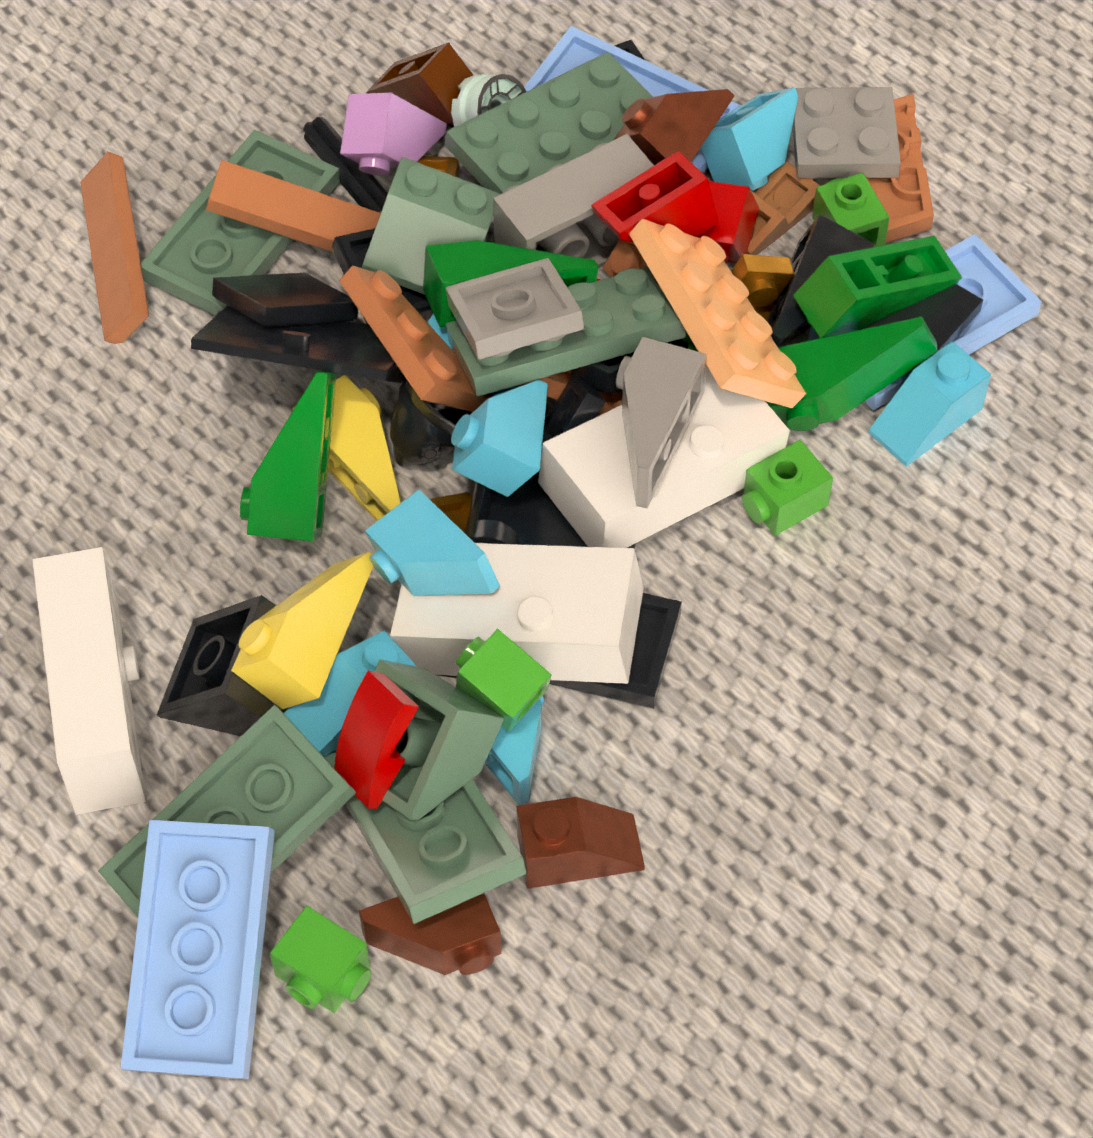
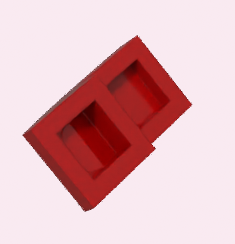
(370, 735)

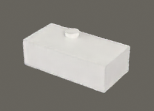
(591, 475)
(557, 603)
(89, 681)

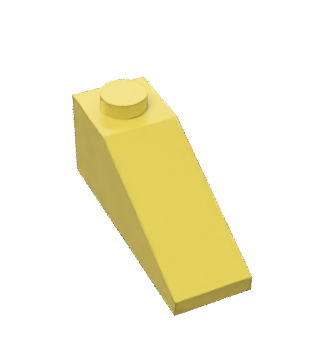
(360, 450)
(296, 642)

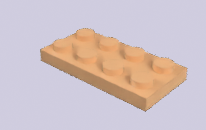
(718, 314)

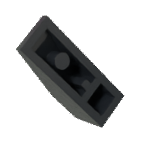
(818, 242)

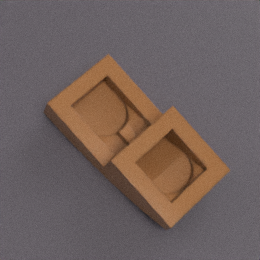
(781, 206)

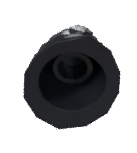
(421, 428)

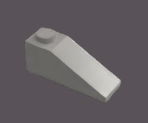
(658, 401)

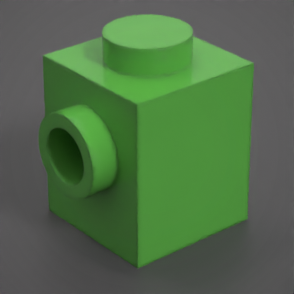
(854, 206)
(786, 488)
(501, 677)
(321, 962)

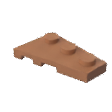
(908, 196)
(410, 340)

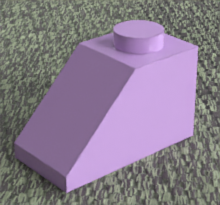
(385, 129)

